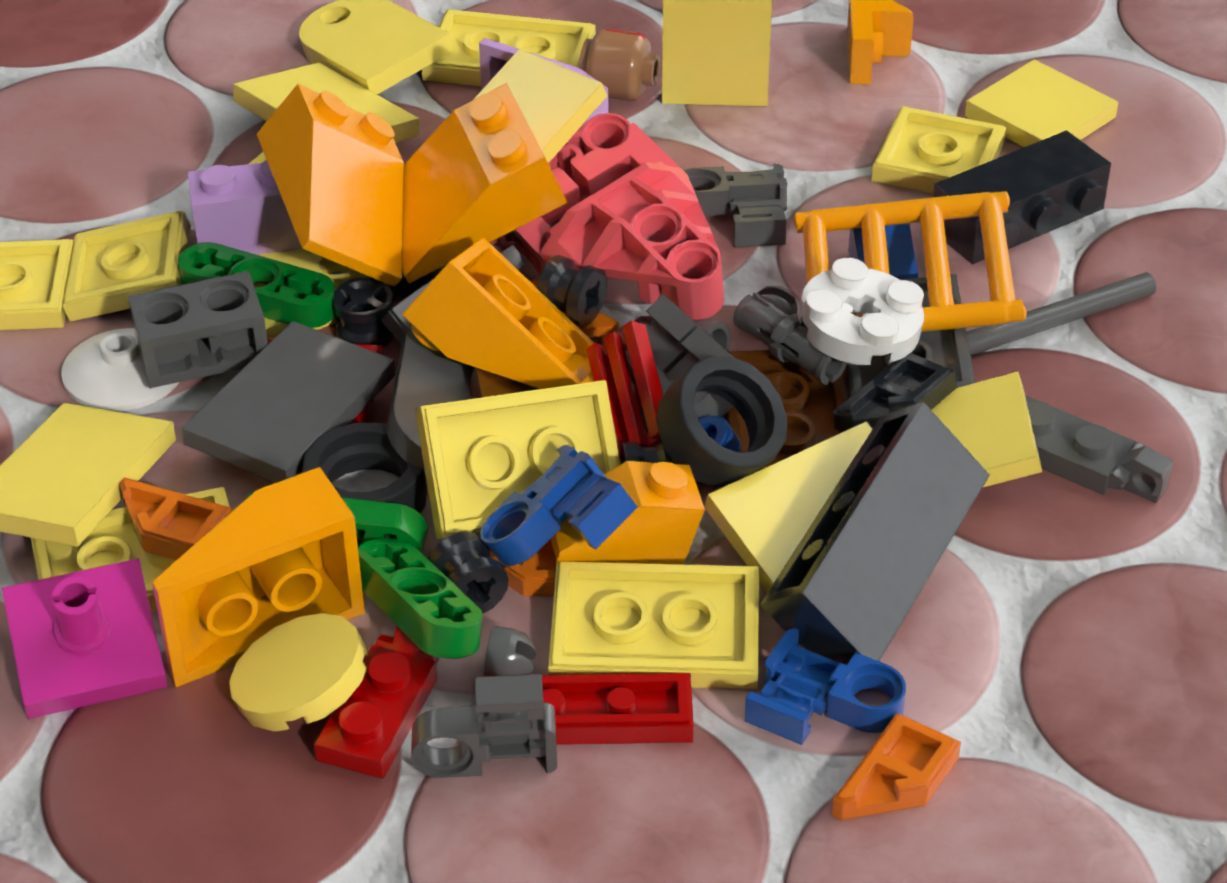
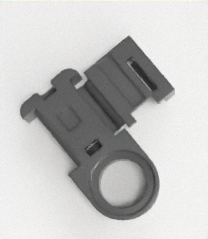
(755, 195)
(502, 725)

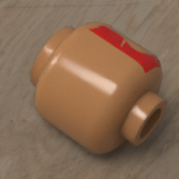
(620, 62)

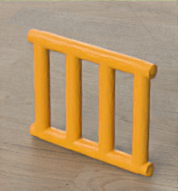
(931, 214)

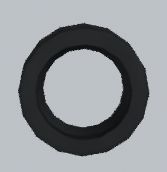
(751, 396)
(367, 448)

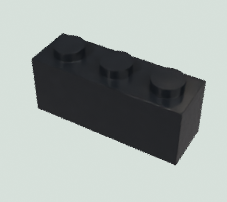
(1046, 186)

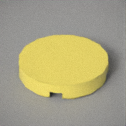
(298, 671)

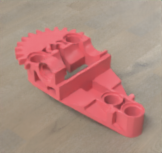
(631, 218)

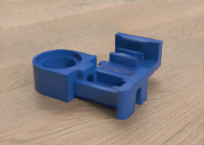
(568, 489)
(808, 683)

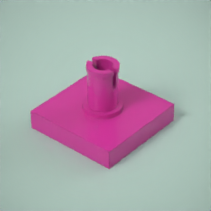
(83, 638)

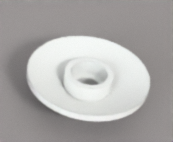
(110, 373)

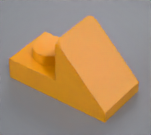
(876, 31)

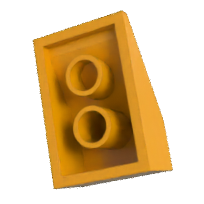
(338, 181)
(472, 182)
(499, 322)
(264, 564)

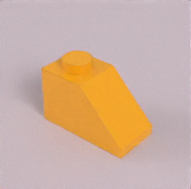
(655, 531)

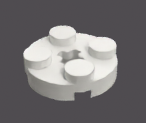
(889, 306)

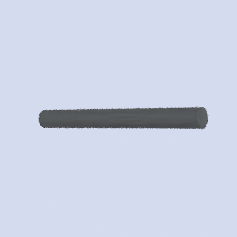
(1062, 312)

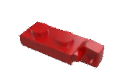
(381, 711)

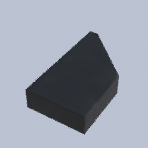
(895, 388)

